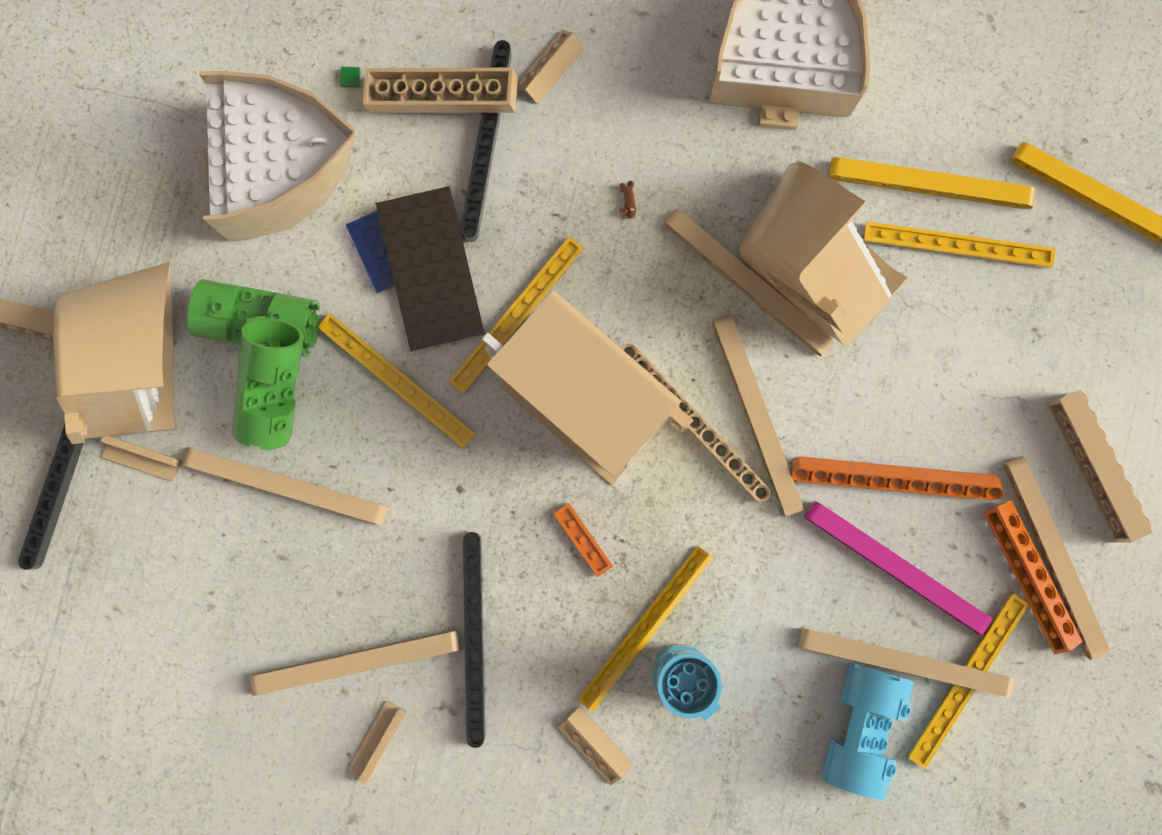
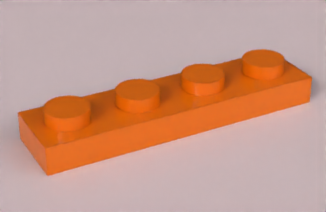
(583, 540)

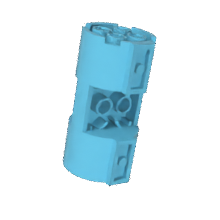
(687, 681)
(860, 762)

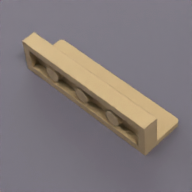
(550, 66)
(140, 458)
(376, 741)
(595, 746)

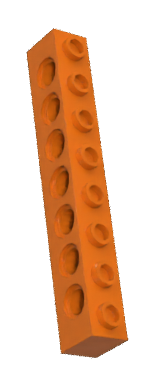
(1033, 577)

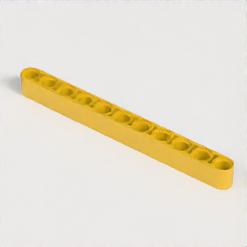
(932, 183)
(1089, 191)

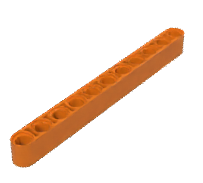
(896, 478)

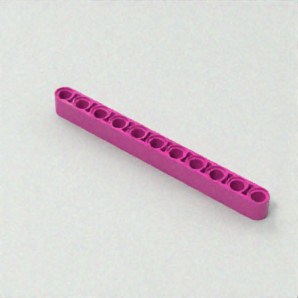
(898, 568)

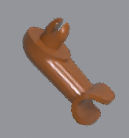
(629, 206)

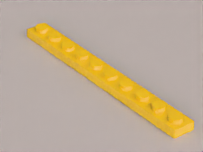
(959, 244)
(518, 312)
(396, 380)
(645, 628)
(958, 696)

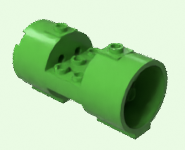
(221, 311)
(267, 382)

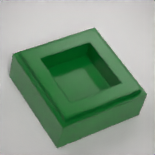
(350, 77)

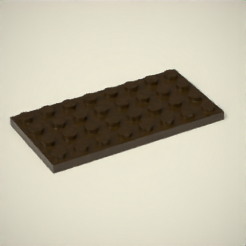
(430, 268)

